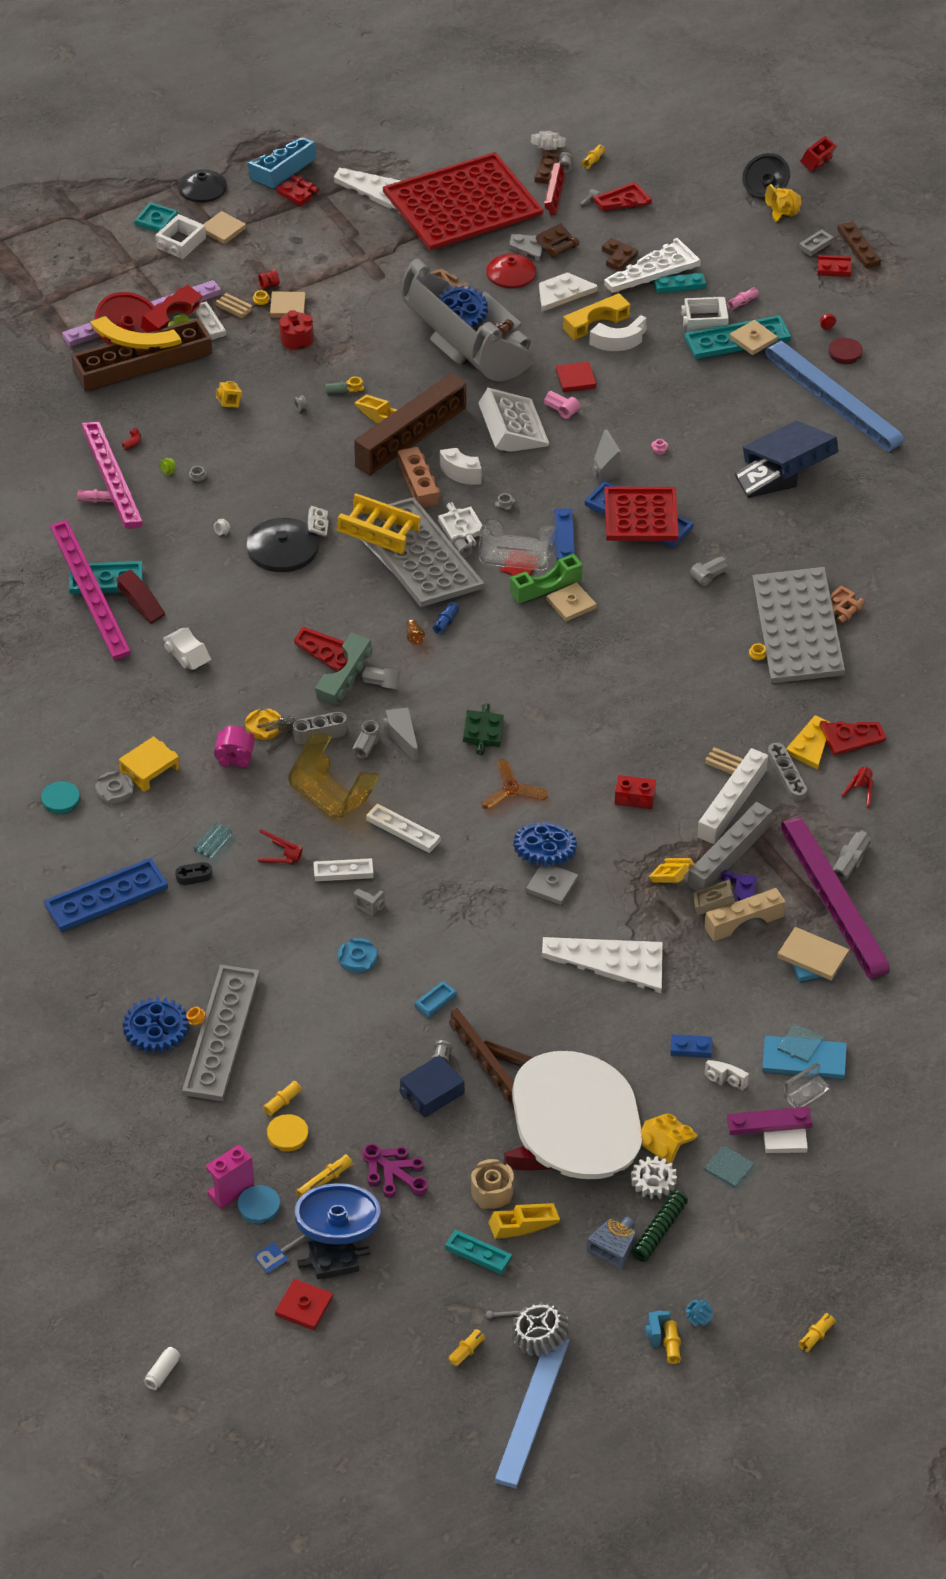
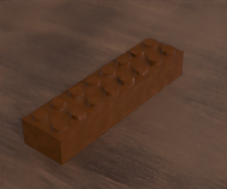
(117, 362)
(410, 424)

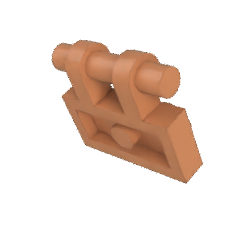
(840, 599)

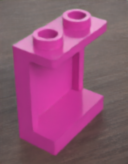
(231, 1176)

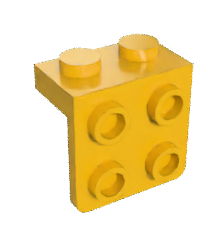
(665, 1135)

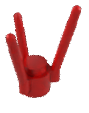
(862, 779)
(291, 850)

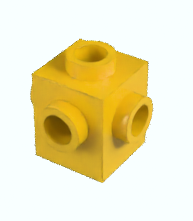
(229, 394)

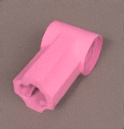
(564, 406)

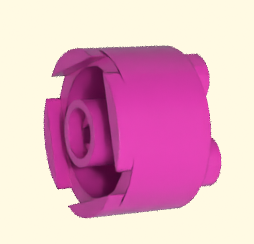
(234, 747)

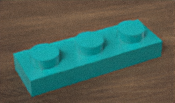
(680, 283)
(478, 1252)

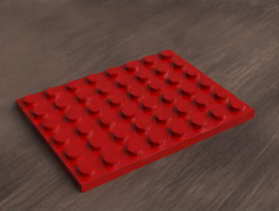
(462, 201)

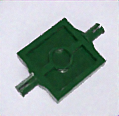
(483, 728)

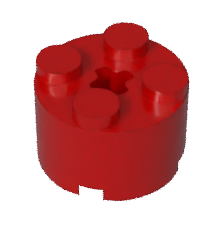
(296, 330)

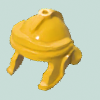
(782, 202)

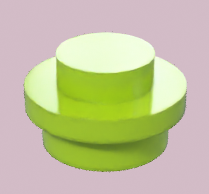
(168, 466)

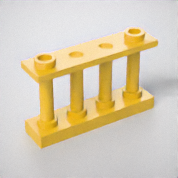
(373, 534)

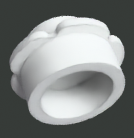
(221, 527)

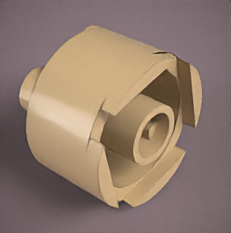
(492, 1184)

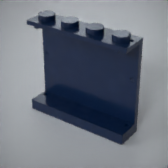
(792, 447)

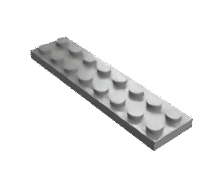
(221, 1033)

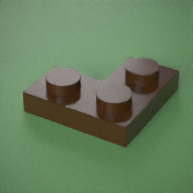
(620, 254)

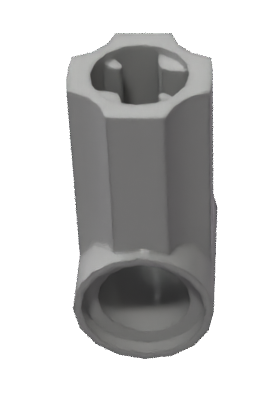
(705, 572)
(386, 677)
(366, 739)

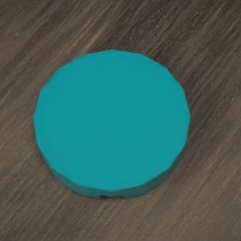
(60, 797)

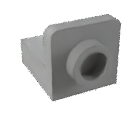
(368, 903)

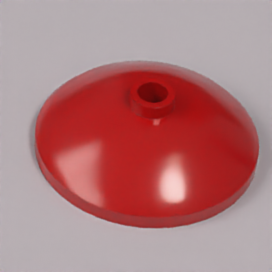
(511, 271)

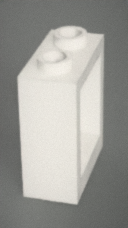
(194, 230)
(704, 305)

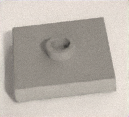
(552, 883)

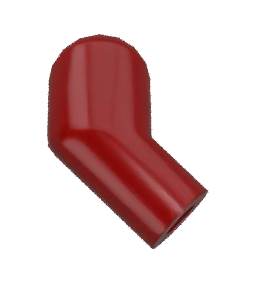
(134, 439)

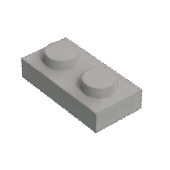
(816, 243)

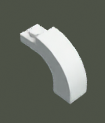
(618, 338)

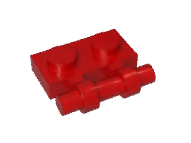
(293, 191)

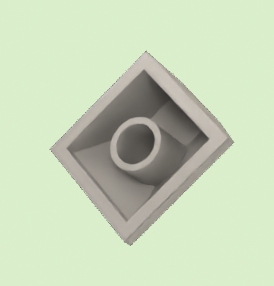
(607, 459)

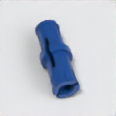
(445, 618)

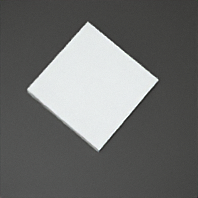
(785, 1141)

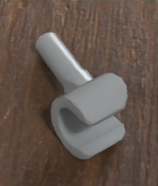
(592, 193)

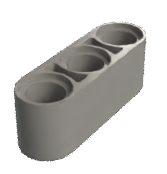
(331, 723)

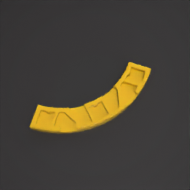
(131, 339)

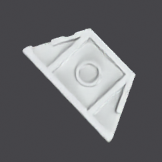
(563, 290)

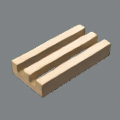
(234, 305)
(726, 758)

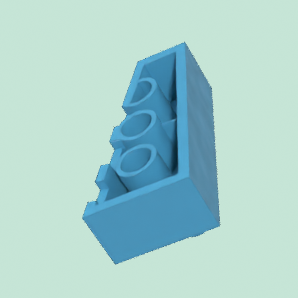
(282, 163)

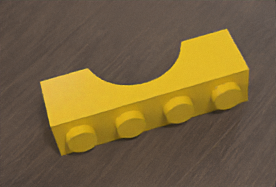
(613, 308)

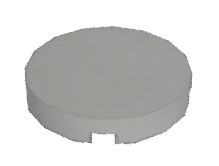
(114, 787)

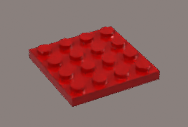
(641, 514)

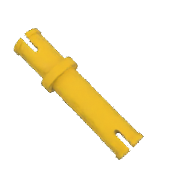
(342, 1164)

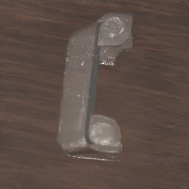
(515, 550)

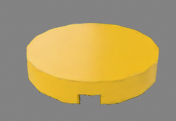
(260, 717)
(287, 1132)

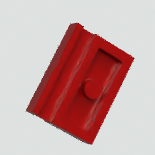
(834, 266)

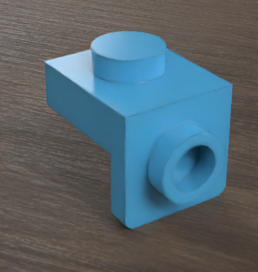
(655, 1321)

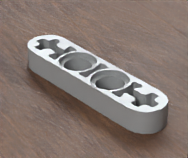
(784, 772)

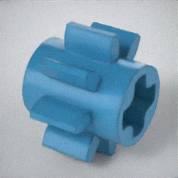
(699, 1312)

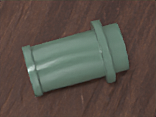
(336, 388)

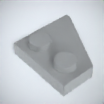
(526, 245)

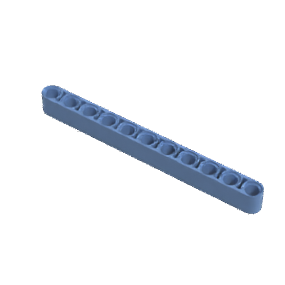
(834, 396)

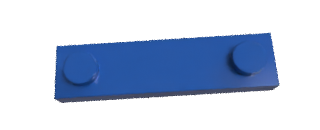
(565, 533)

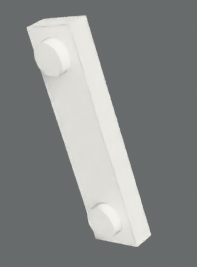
(403, 828)

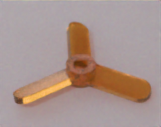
(512, 787)

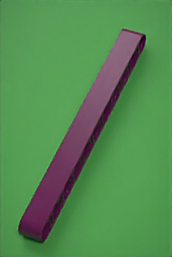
(835, 898)

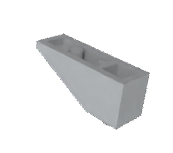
(401, 731)

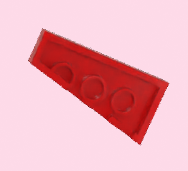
(322, 647)

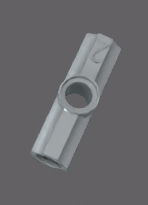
(851, 855)

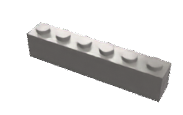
(730, 847)

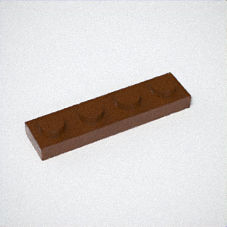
(859, 244)

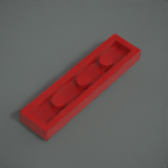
(555, 189)

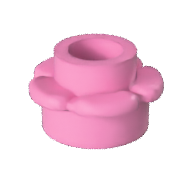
(659, 446)

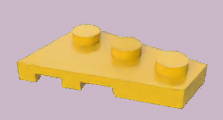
(809, 744)

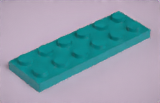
(717, 341)

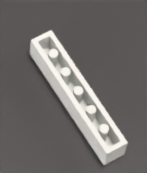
(732, 796)

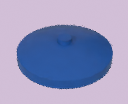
(337, 1213)

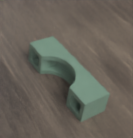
(334, 686)

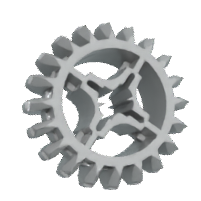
(541, 1334)

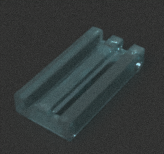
(215, 842)

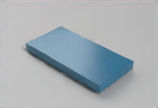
(829, 1055)

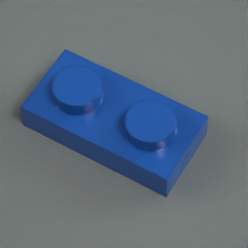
(691, 1046)

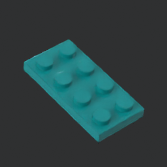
(106, 575)

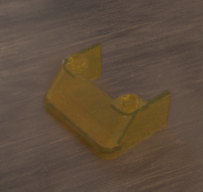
(312, 781)

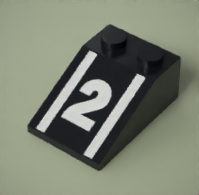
(764, 478)

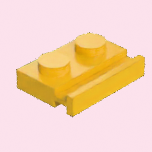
(672, 870)

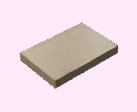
(813, 953)

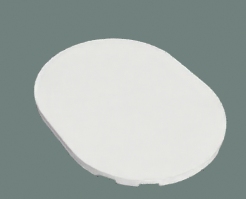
(576, 1114)

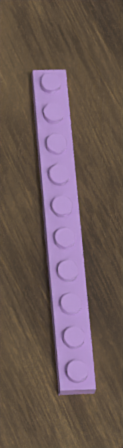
(86, 332)

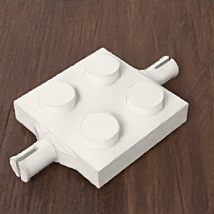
(460, 522)

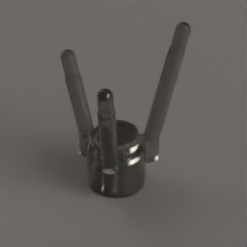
(284, 726)

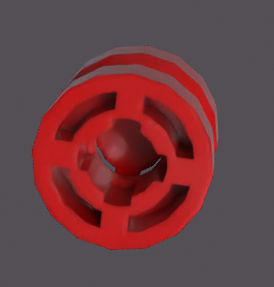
(268, 279)

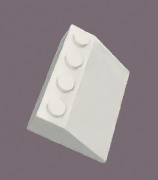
(512, 421)

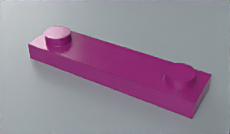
(769, 1120)

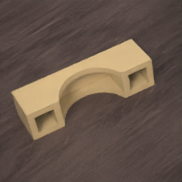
(724, 920)

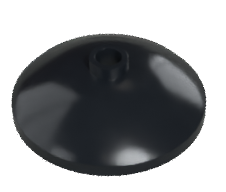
(763, 168)
(202, 185)

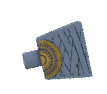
(613, 1241)

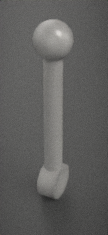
(489, 1314)

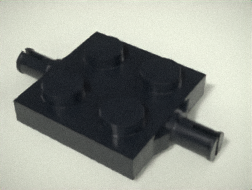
(332, 1259)

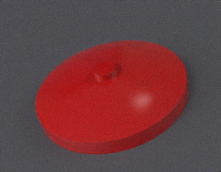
(123, 310)

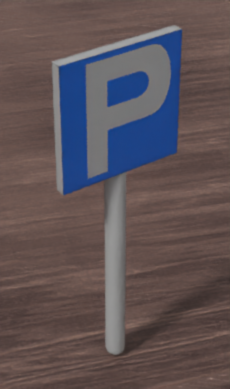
(272, 1257)

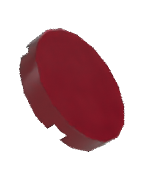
(845, 350)

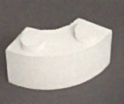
(460, 467)
(186, 649)

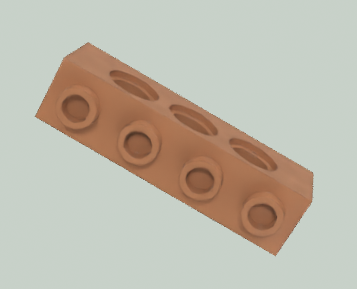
(418, 477)

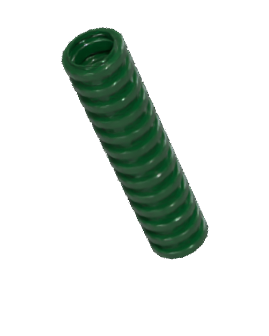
(659, 1226)

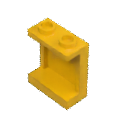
(148, 762)

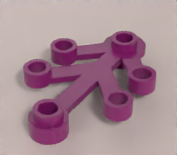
(393, 1168)

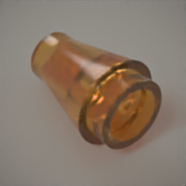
(415, 633)

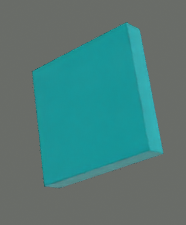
(155, 217)

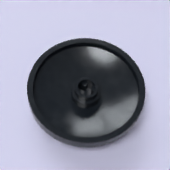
(282, 545)

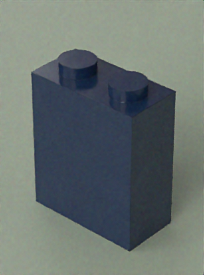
(432, 1086)

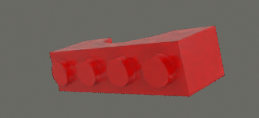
(184, 301)

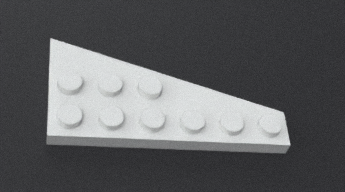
(365, 184)
(657, 264)
(615, 959)

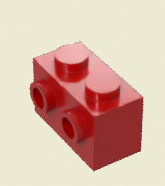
(818, 154)
(637, 792)

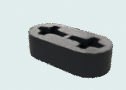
(193, 873)

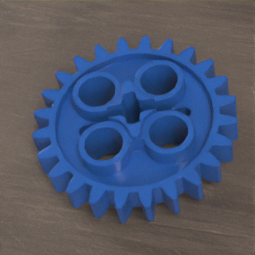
(466, 304)
(545, 844)
(155, 1025)

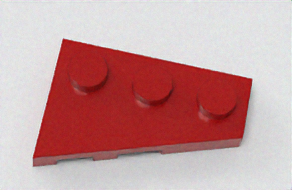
(623, 197)
(847, 737)

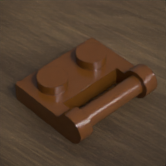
(555, 236)

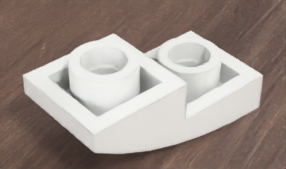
(318, 521)
(721, 1072)

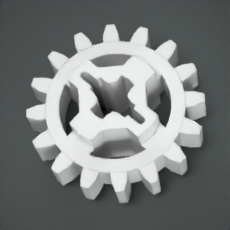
(548, 140)
(653, 1177)

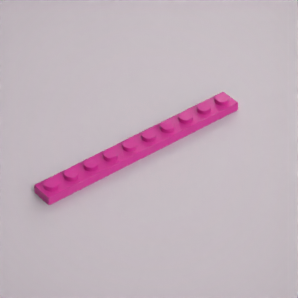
(112, 475)
(90, 590)

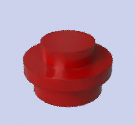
(827, 321)

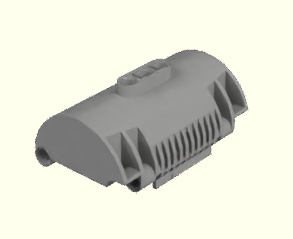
(490, 353)

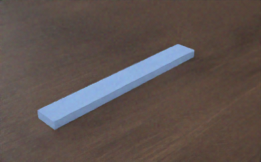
(530, 1417)

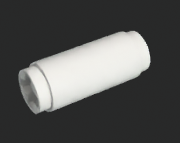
(162, 1368)

